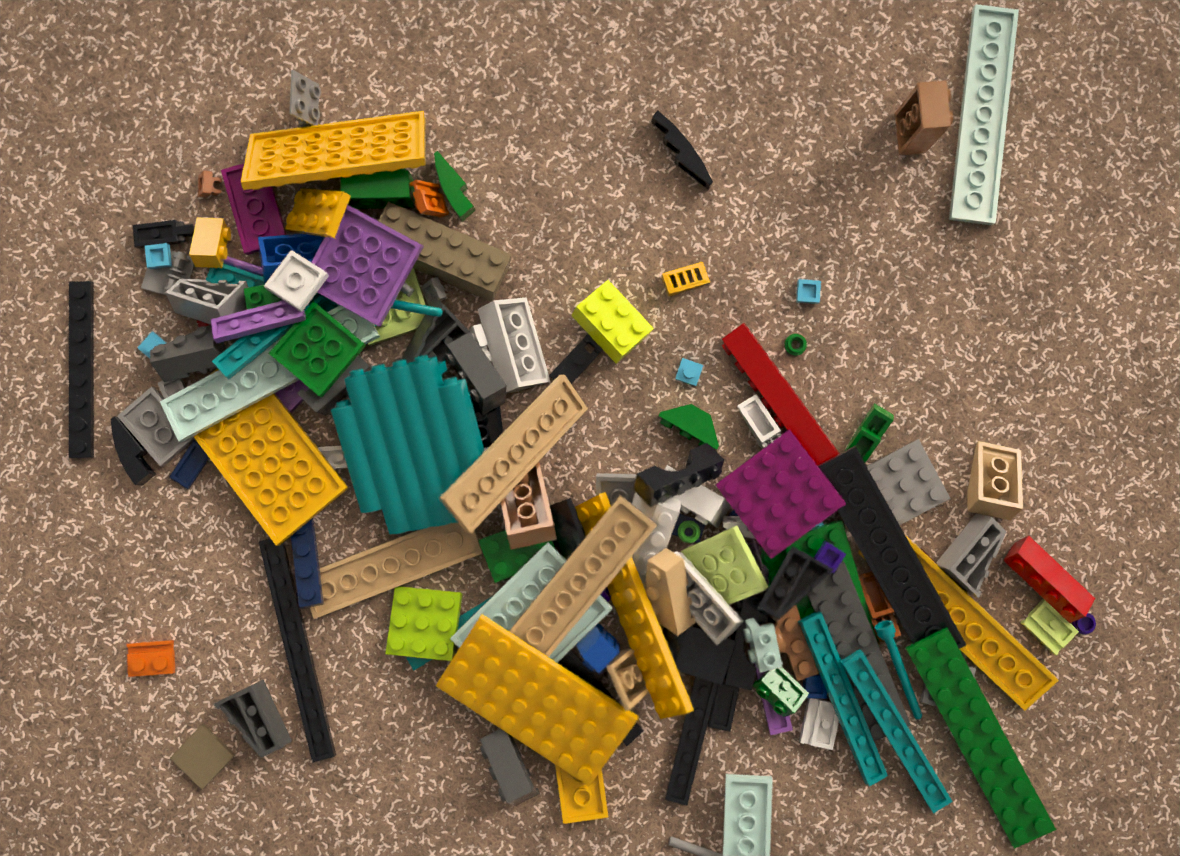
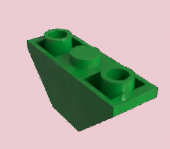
(691, 423)

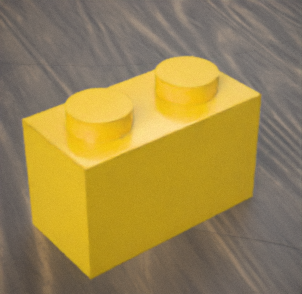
(210, 242)

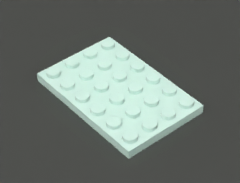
(521, 590)

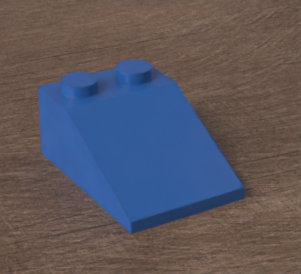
(276, 248)

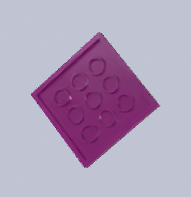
(780, 494)

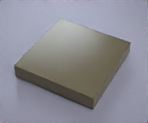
(202, 756)

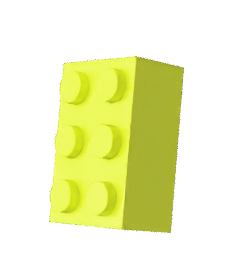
(612, 321)

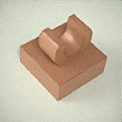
(205, 184)

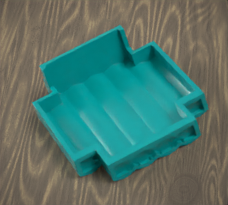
(407, 440)

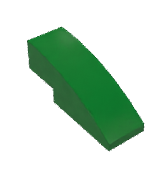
(453, 187)
(870, 431)

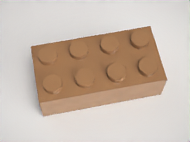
(923, 117)
(528, 511)

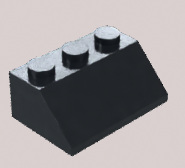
(567, 527)

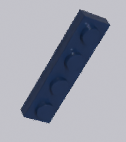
(307, 566)

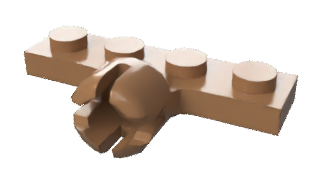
(793, 643)

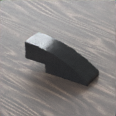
(131, 453)

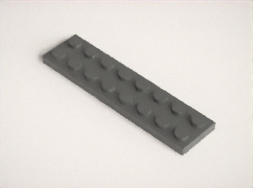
(851, 631)

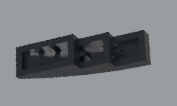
(686, 157)

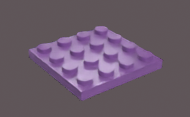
(365, 265)

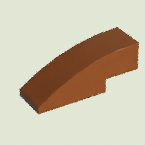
(877, 604)

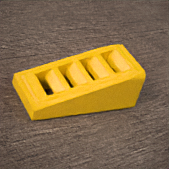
(666, 277)

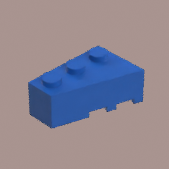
(598, 648)

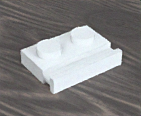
(819, 724)

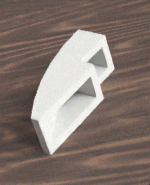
(759, 421)

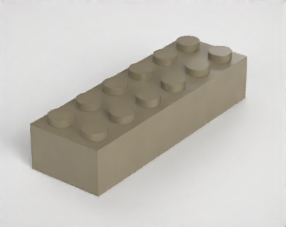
(451, 254)

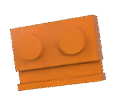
(428, 199)
(151, 658)

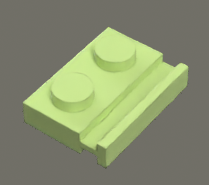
(1049, 627)

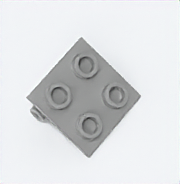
(304, 99)
(162, 279)

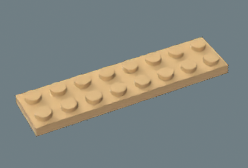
(514, 454)
(394, 565)
(583, 576)

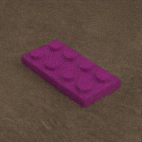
(253, 210)

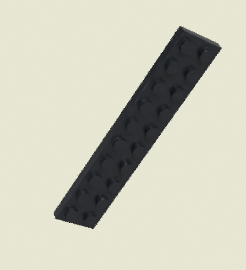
(887, 549)

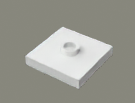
(296, 281)

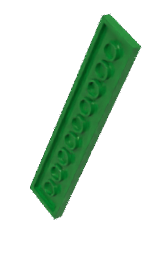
(980, 738)

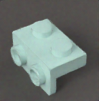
(763, 645)

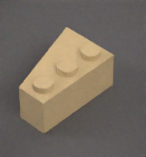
(667, 591)

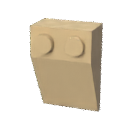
(995, 481)
(627, 678)

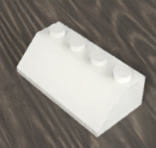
(514, 343)
(665, 517)
(708, 606)

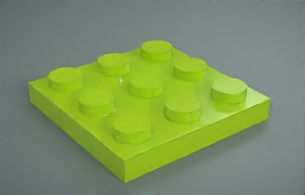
(423, 623)

